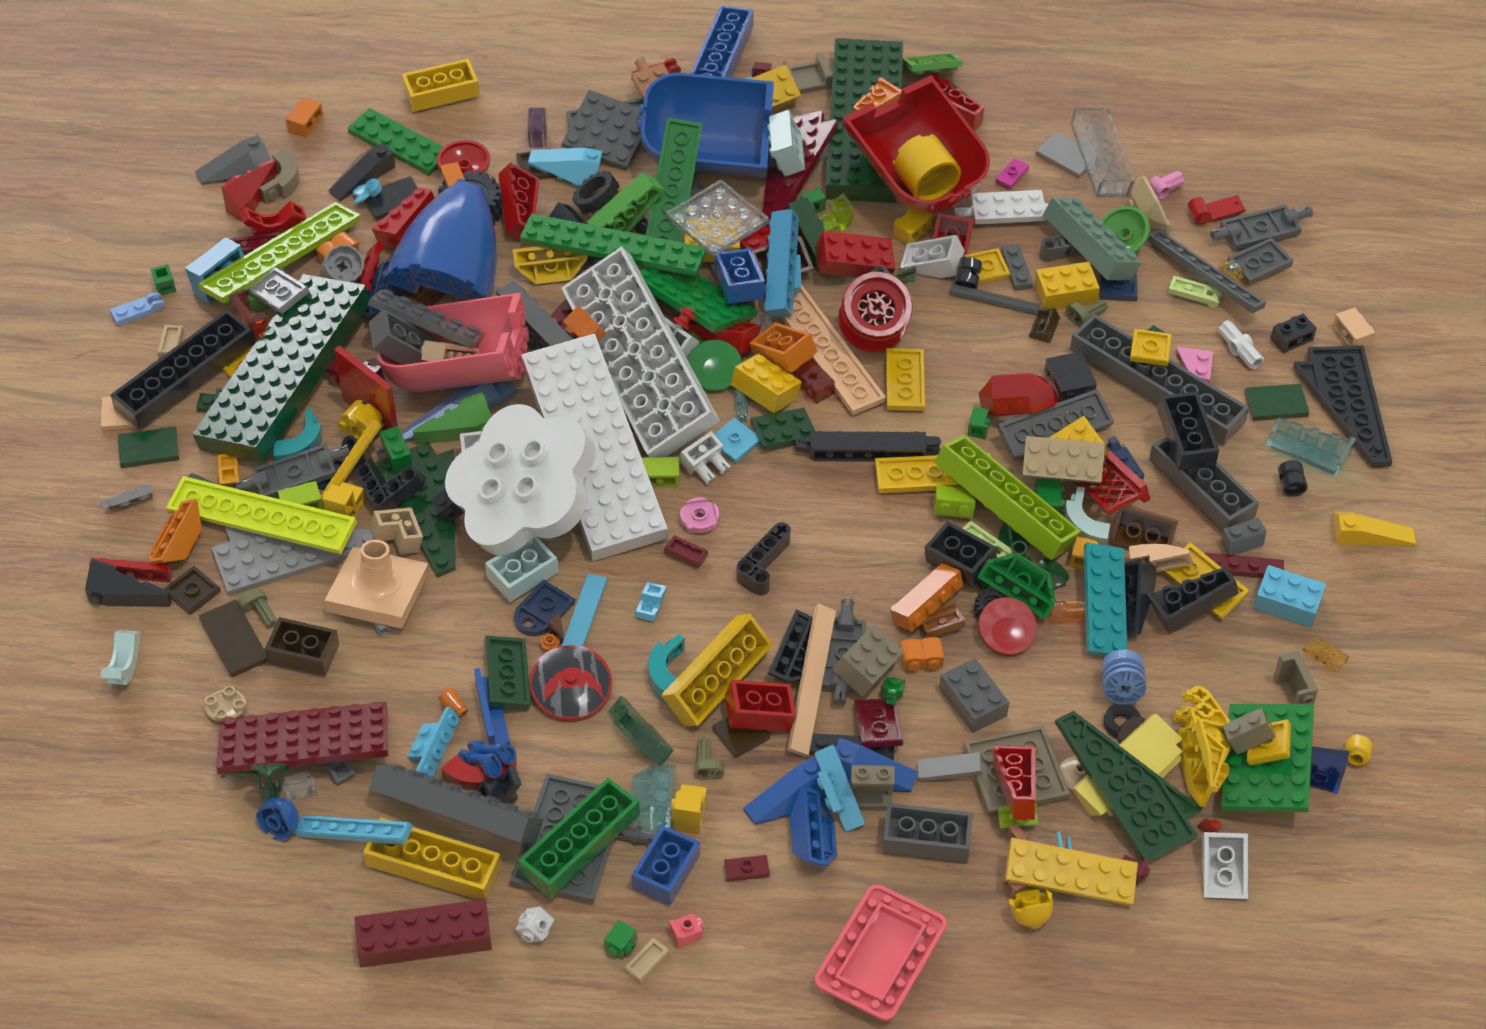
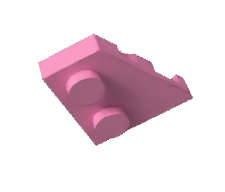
(1196, 361)

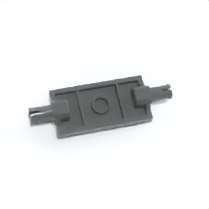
(1261, 225)
(294, 470)
(845, 634)

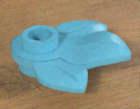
(371, 188)

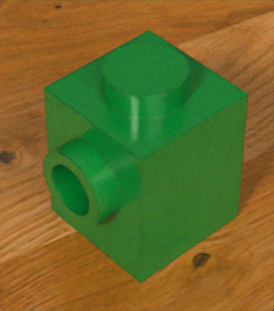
(620, 940)

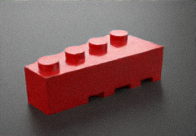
(518, 197)
(1017, 776)

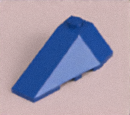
(781, 796)

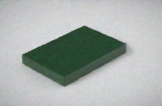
(1276, 402)
(148, 447)

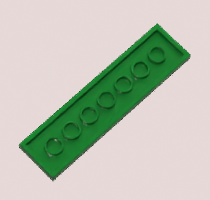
(674, 175)

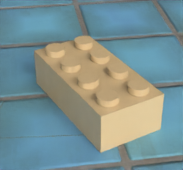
(1063, 459)

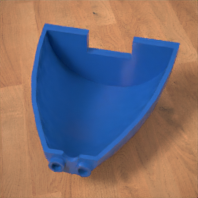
(449, 246)

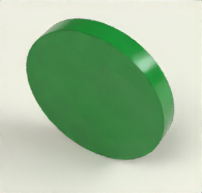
(714, 364)

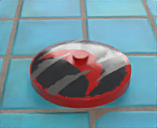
(570, 683)

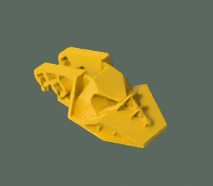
(1202, 744)

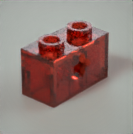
(815, 381)

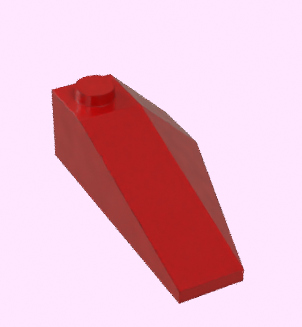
(245, 190)
(738, 335)

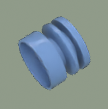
(1123, 677)

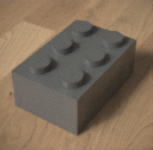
(974, 695)

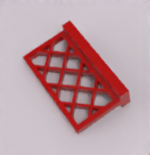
(1123, 477)

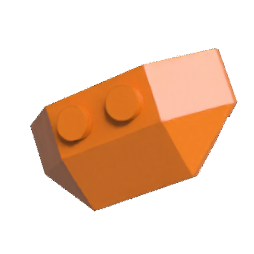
(177, 534)

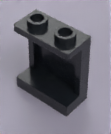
(1070, 375)

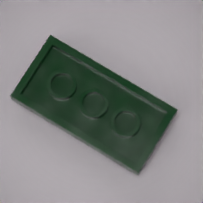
(507, 672)

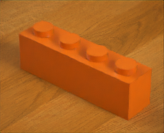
(926, 597)

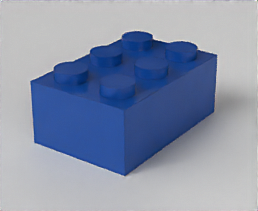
(739, 276)
(666, 864)

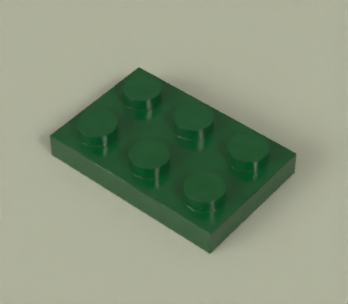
(781, 428)

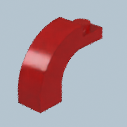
(280, 221)
(465, 775)

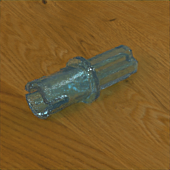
(741, 406)

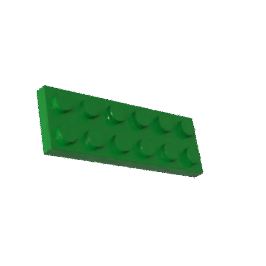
(405, 143)

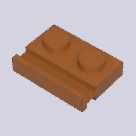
(943, 620)

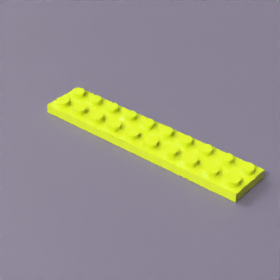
(265, 515)

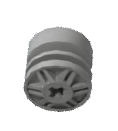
(346, 256)

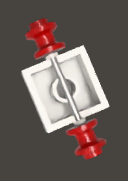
(684, 339)

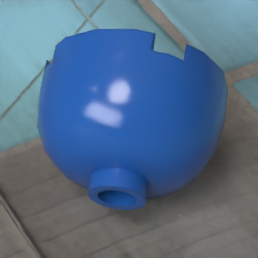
(278, 817)

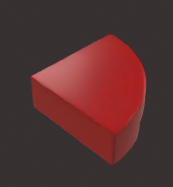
(1210, 826)

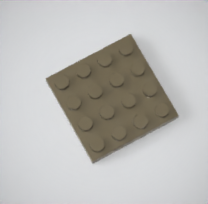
(1050, 782)

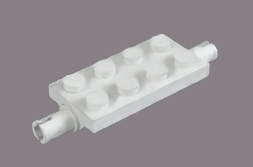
(1005, 207)

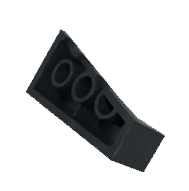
(1192, 598)

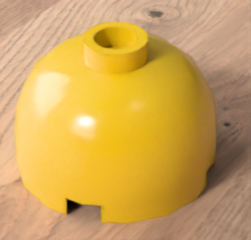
(1032, 908)

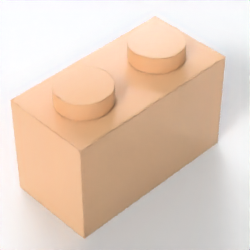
(1353, 328)

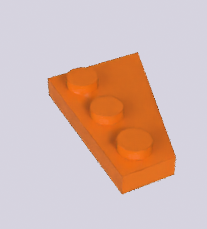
(879, 95)

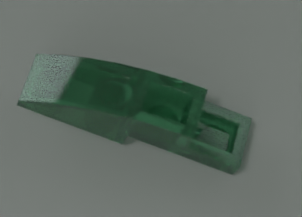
(640, 731)

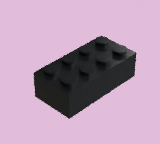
(1188, 430)

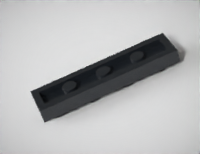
(822, 741)

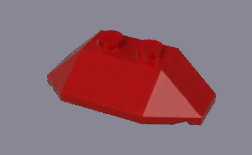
(1016, 395)

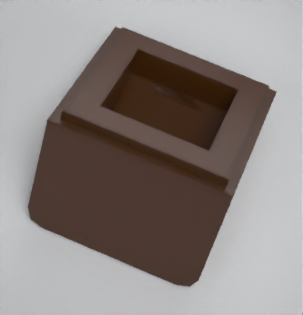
(555, 627)

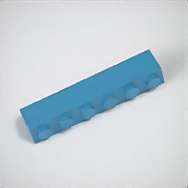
(781, 264)

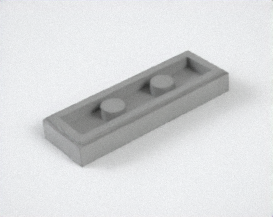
(949, 767)

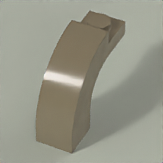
(286, 181)

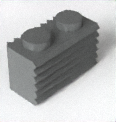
(1243, 536)

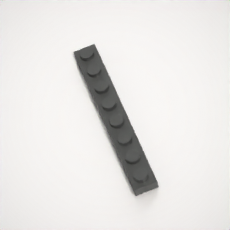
(1206, 271)

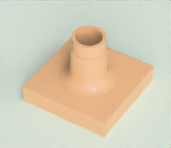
(376, 585)

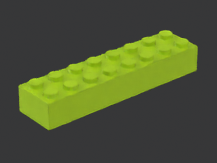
(1007, 497)

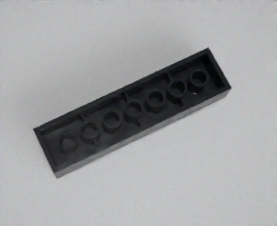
(182, 369)

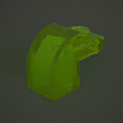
(840, 214)

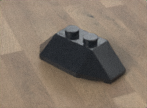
(791, 652)

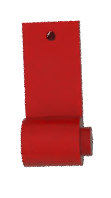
(1205, 213)

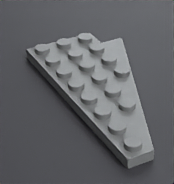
(258, 560)

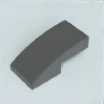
(339, 770)

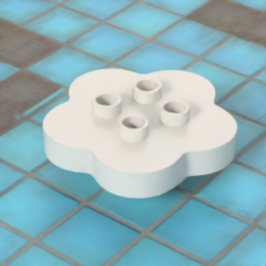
(522, 479)

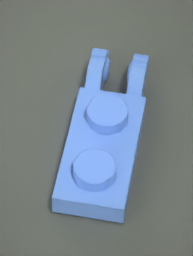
(137, 309)

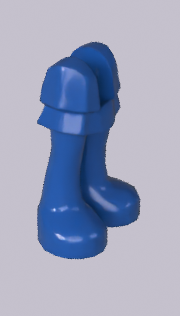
(488, 756)

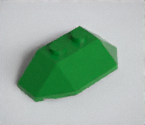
(1022, 581)

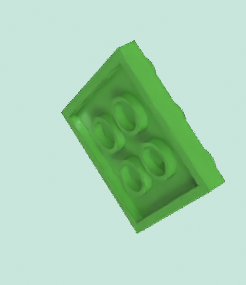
(933, 62)

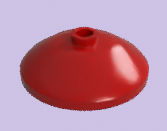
(467, 153)

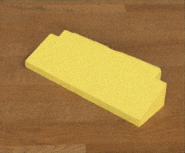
(1151, 744)

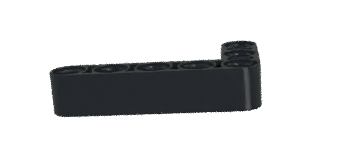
(381, 494)

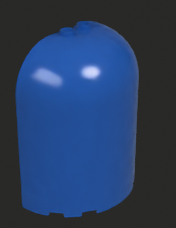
(732, 116)

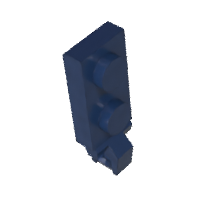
(1124, 455)

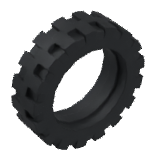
(589, 186)

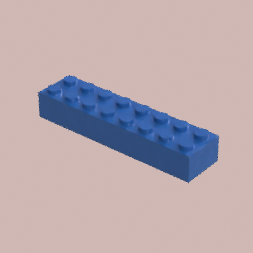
(725, 42)

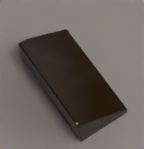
(1045, 325)

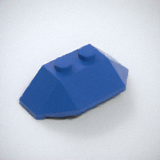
(812, 828)

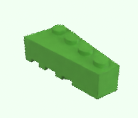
(629, 205)

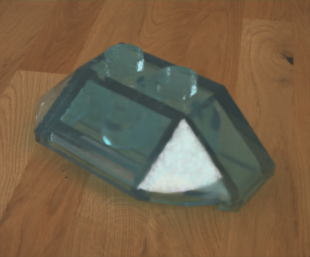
(654, 791)

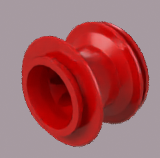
(881, 292)

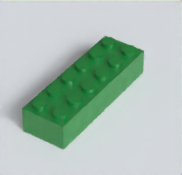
(579, 837)

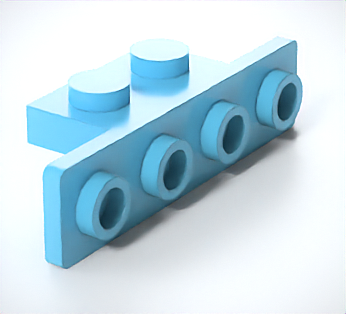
(433, 742)
(838, 789)

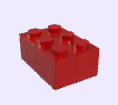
(760, 705)

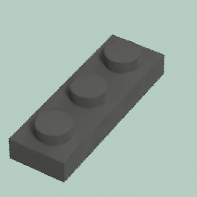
(1017, 266)

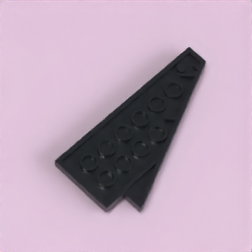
(1346, 390)

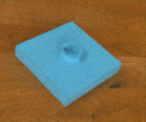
(736, 440)

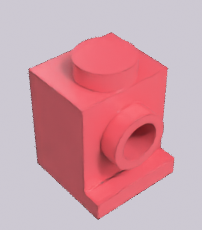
(686, 930)

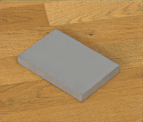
(1063, 154)
(278, 290)

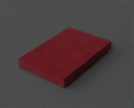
(878, 723)

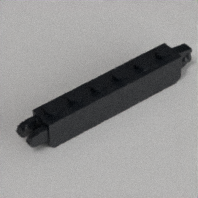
(866, 446)

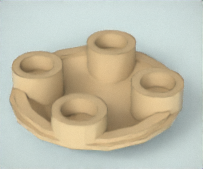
(225, 704)

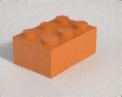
(784, 346)

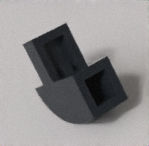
(504, 788)

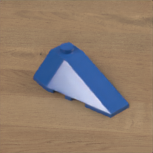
(855, 754)

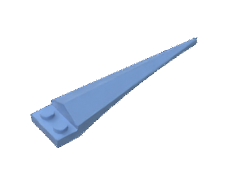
(494, 394)

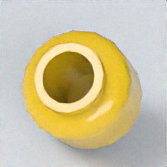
(1359, 750)

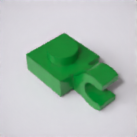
(893, 688)

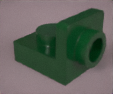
(206, 400)

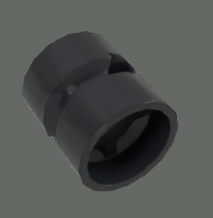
(968, 273)
(1292, 478)

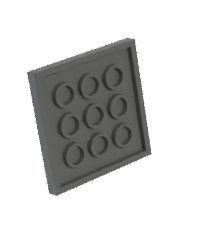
(606, 126)

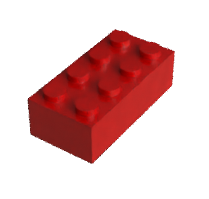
(853, 253)

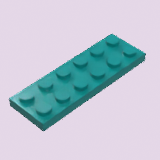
(1104, 599)

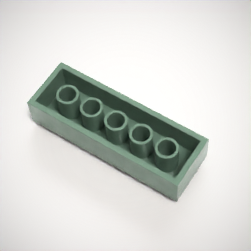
(1092, 238)

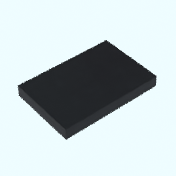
(390, 197)

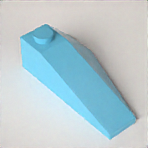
(567, 163)

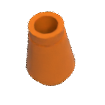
(451, 699)

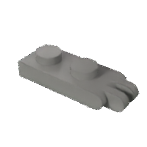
(125, 497)

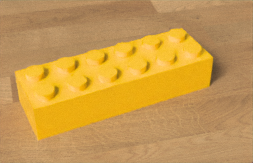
(709, 675)
(438, 863)

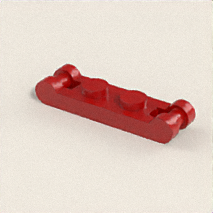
(370, 264)

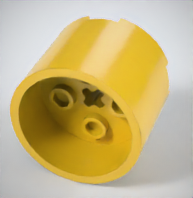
(926, 168)

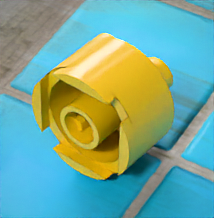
(357, 418)

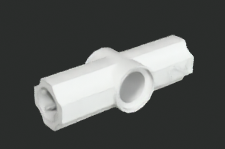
(1240, 344)

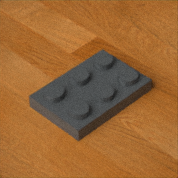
(1262, 260)

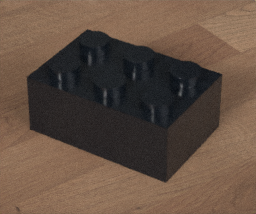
(961, 551)

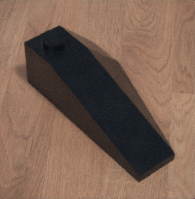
(1139, 579)
(113, 588)

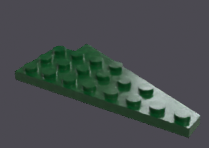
(437, 533)
(1141, 801)

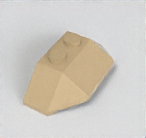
(1144, 198)

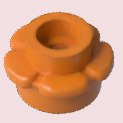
(549, 646)

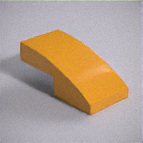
(228, 469)

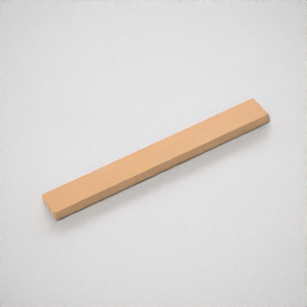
(811, 680)

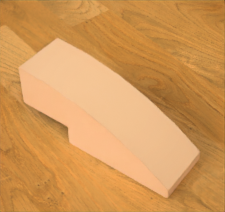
(1161, 556)

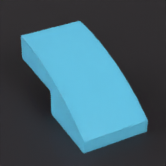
(650, 601)

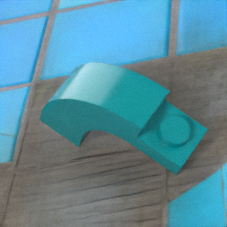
(308, 439)
(659, 660)

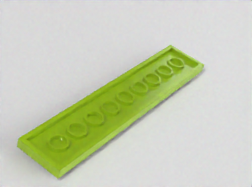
(279, 251)

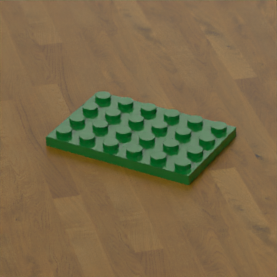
(700, 296)
(1274, 784)

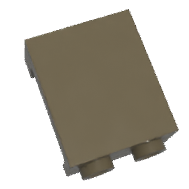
(812, 75)
(1293, 670)
(872, 786)

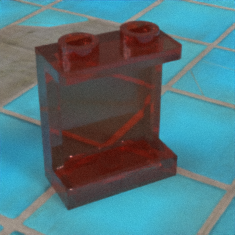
(241, 308)

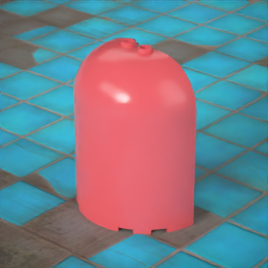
(498, 354)

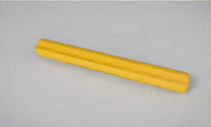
(354, 454)

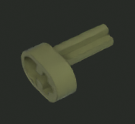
(1080, 315)
(257, 599)
(705, 766)

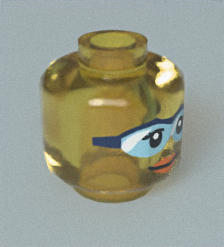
(1233, 270)

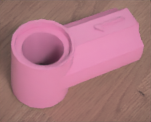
(1164, 185)

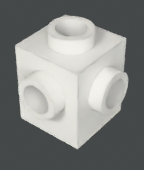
(534, 924)

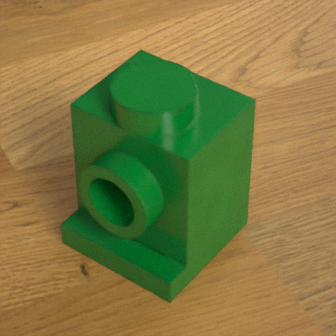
(817, 198)
(163, 279)
(978, 423)

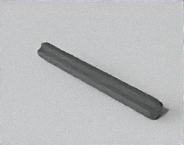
(995, 299)

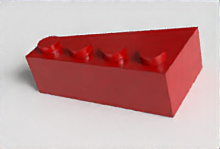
(966, 105)
(394, 225)

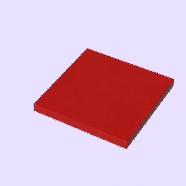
(363, 384)

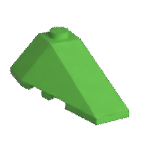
(466, 418)

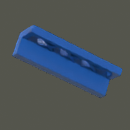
(493, 716)

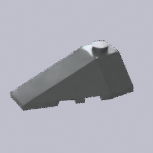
(234, 161)

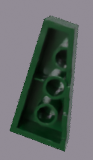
(809, 227)

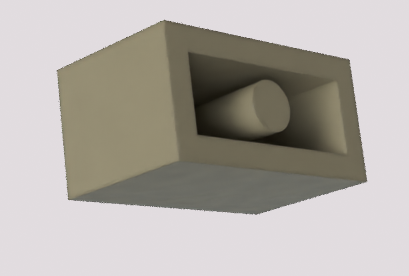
(1249, 731)

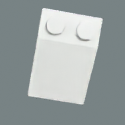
(934, 257)
(1225, 865)

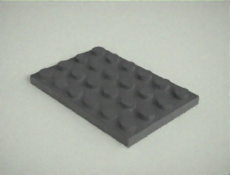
(555, 801)

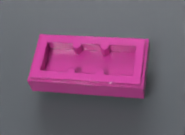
(1012, 173)

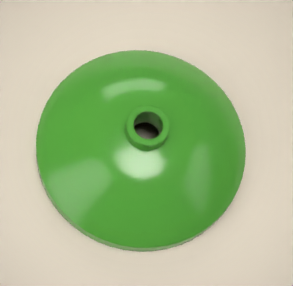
(1131, 222)

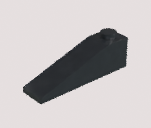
(366, 166)

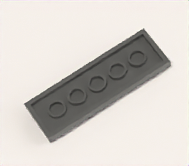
(423, 317)
(1053, 419)

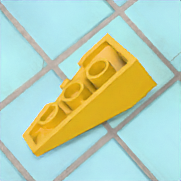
(1360, 529)

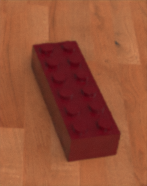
(422, 933)

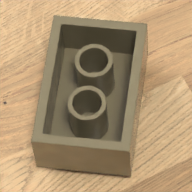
(868, 660)

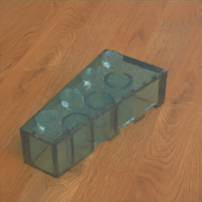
(1310, 445)

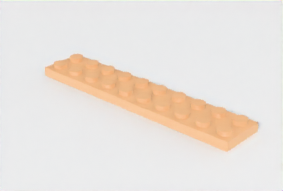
(834, 356)

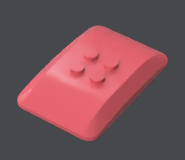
(881, 952)

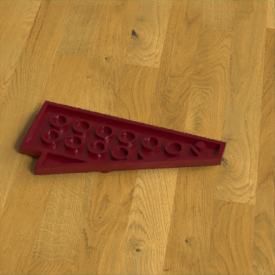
(784, 189)

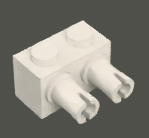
(701, 453)

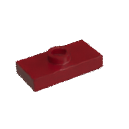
(686, 551)
(746, 868)

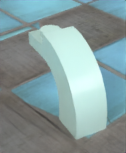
(1089, 528)
(123, 658)

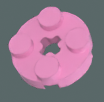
(703, 524)

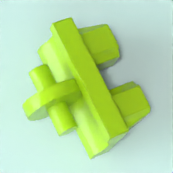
(1006, 819)

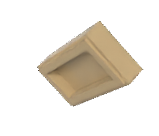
(170, 338)
(647, 960)

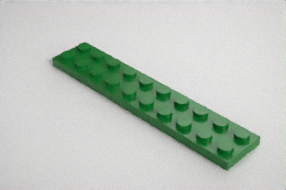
(602, 241)

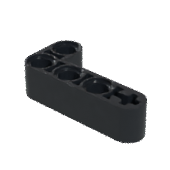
(751, 568)

